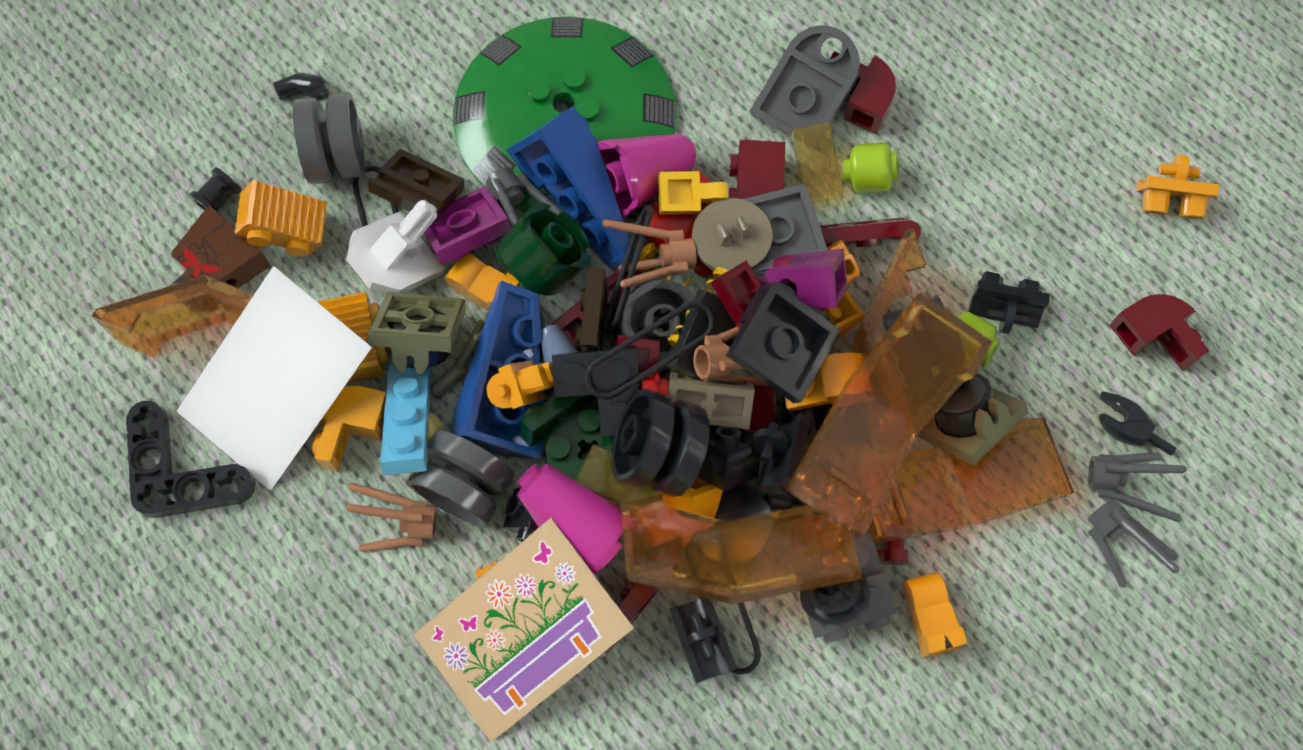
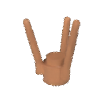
(674, 257)
(712, 363)
(416, 519)

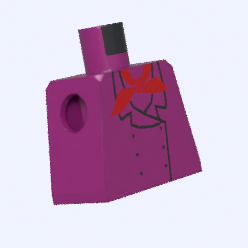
(817, 276)

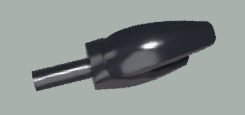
(1136, 426)

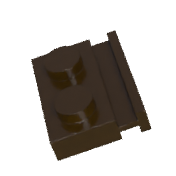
(410, 179)
(594, 308)

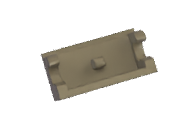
(724, 403)

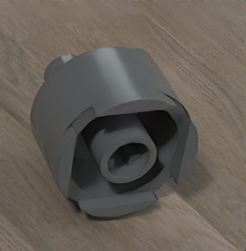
(652, 299)

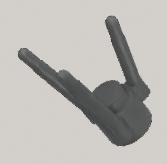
(508, 192)
(1112, 471)
(1114, 521)

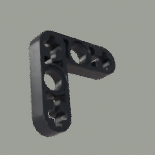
(161, 476)

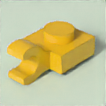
(684, 193)

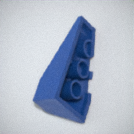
(569, 166)
(507, 337)

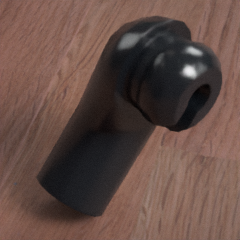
(301, 82)

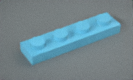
(406, 421)

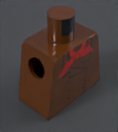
(217, 252)

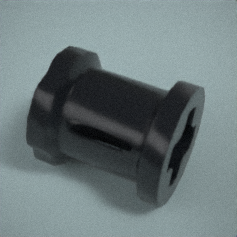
(215, 190)

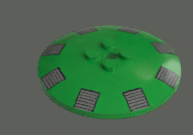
(553, 59)

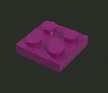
(467, 225)

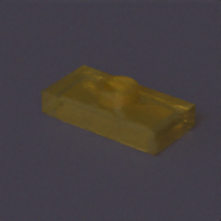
(817, 162)
(598, 477)

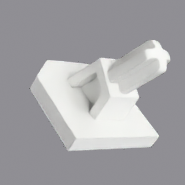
(392, 254)

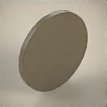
(732, 233)

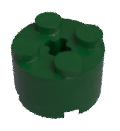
(544, 250)
(574, 437)

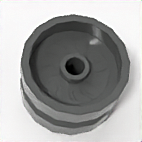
(329, 138)
(461, 478)

